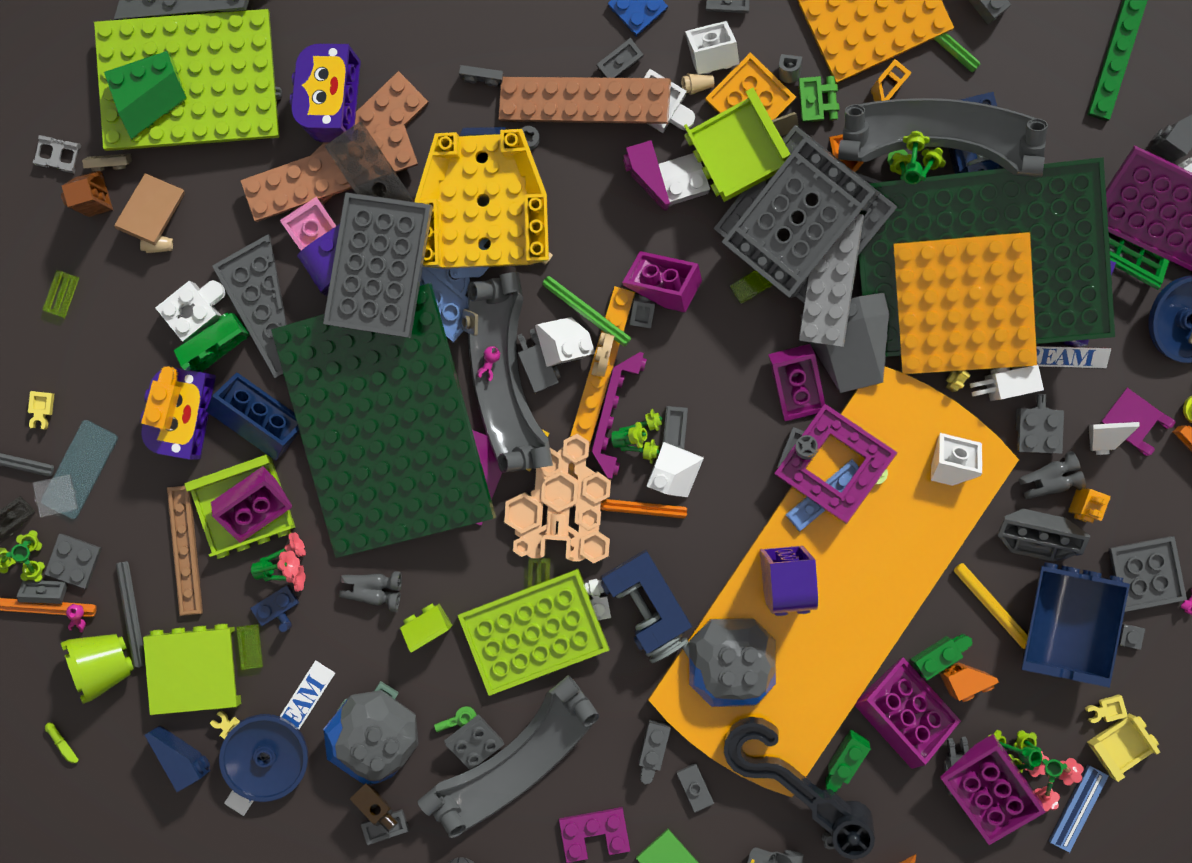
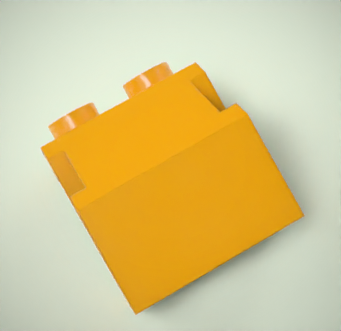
(877, 89)

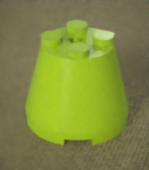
(96, 664)

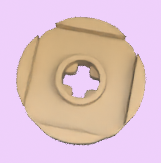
(603, 354)

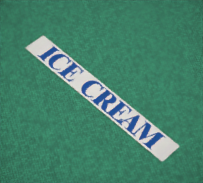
(1072, 357)
(295, 712)

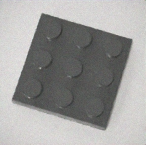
(1151, 571)

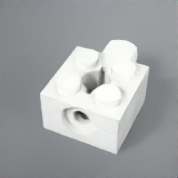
(678, 114)
(192, 308)
(1009, 383)

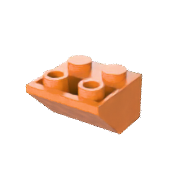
(966, 681)

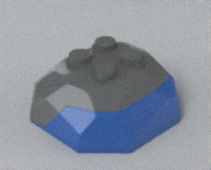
(732, 662)
(371, 736)

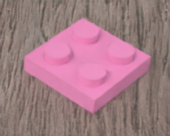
(308, 223)

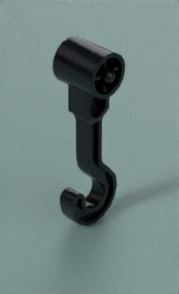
(846, 820)

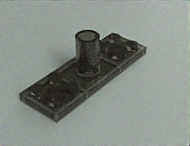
(366, 165)

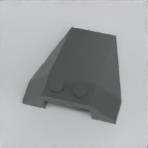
(863, 355)

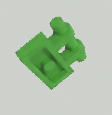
(811, 99)

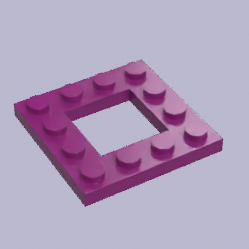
(844, 503)

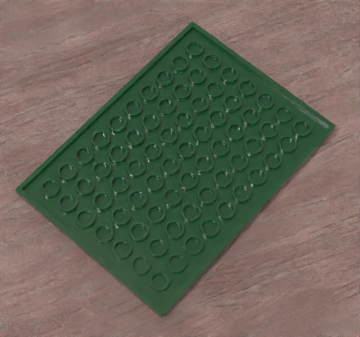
(1066, 229)
(384, 429)

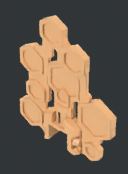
(560, 493)

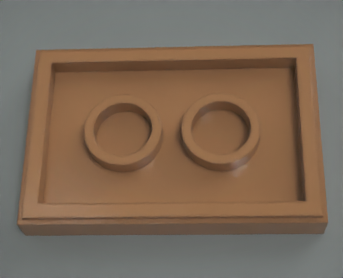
(149, 209)

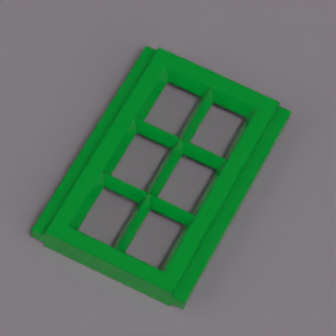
(1135, 270)

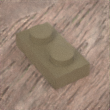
(98, 163)

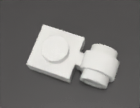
(599, 603)

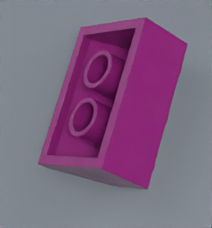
(250, 505)

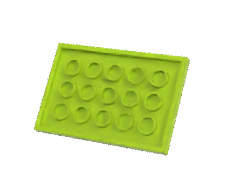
(533, 632)

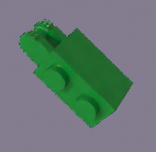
(941, 655)
(846, 760)

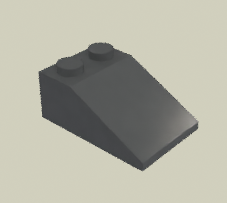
(1174, 140)

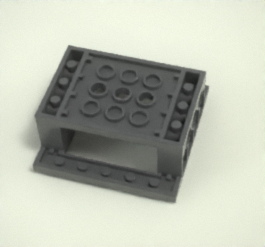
(763, 210)

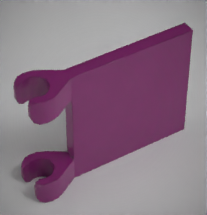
(1133, 408)

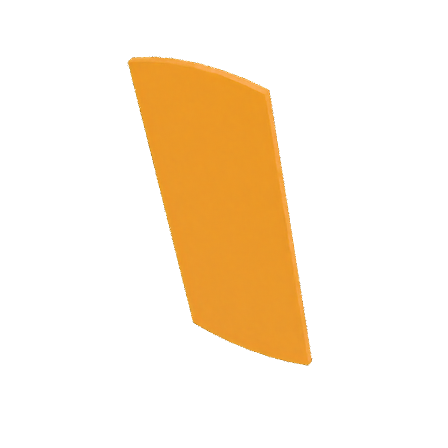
(867, 572)

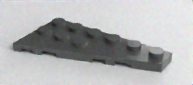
(161, 8)
(255, 291)

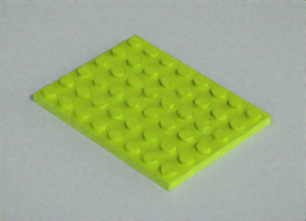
(222, 68)

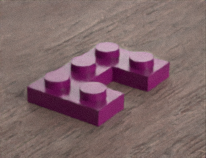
(607, 822)

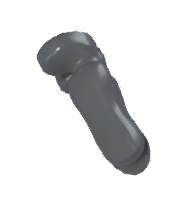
(1051, 479)
(369, 589)

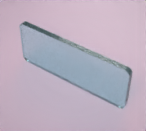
(86, 460)

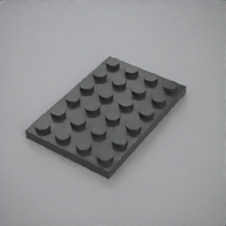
(378, 265)

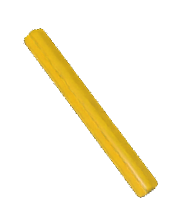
(991, 604)

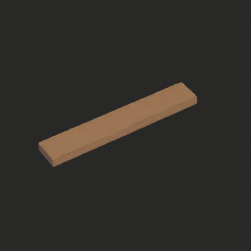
(184, 551)

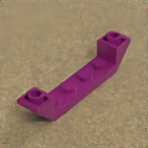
(632, 365)

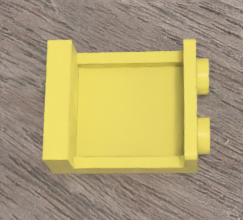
(1123, 745)

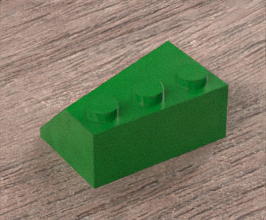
(145, 91)
(212, 343)

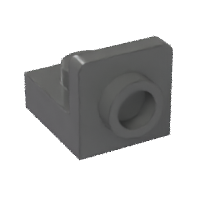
(642, 311)
(1131, 636)

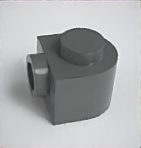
(790, 68)

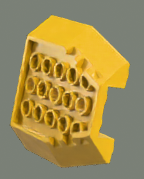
(516, 208)

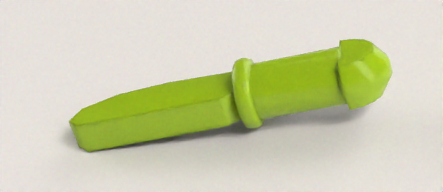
(61, 744)

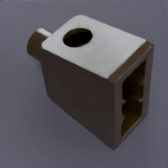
(367, 800)

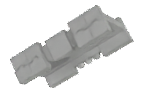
(58, 147)

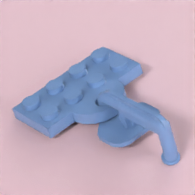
(451, 293)

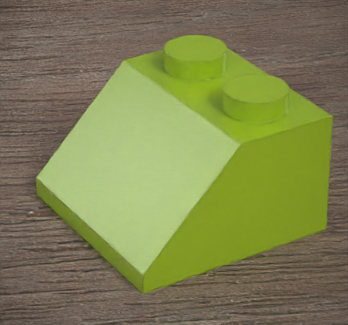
(425, 627)

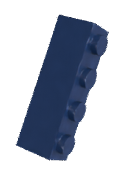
(254, 416)

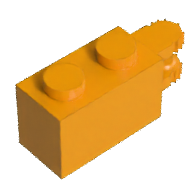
(162, 400)
(1089, 505)

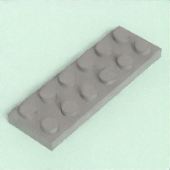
(831, 290)

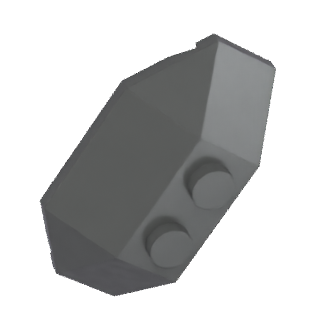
(1042, 535)

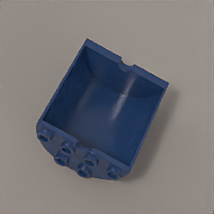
(1075, 625)

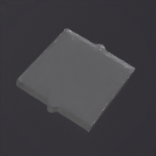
(55, 495)

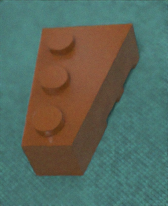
(87, 194)

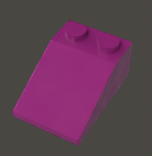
(645, 170)
(664, 280)
(797, 382)

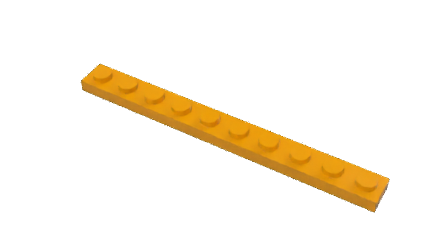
(596, 386)

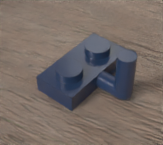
(276, 606)

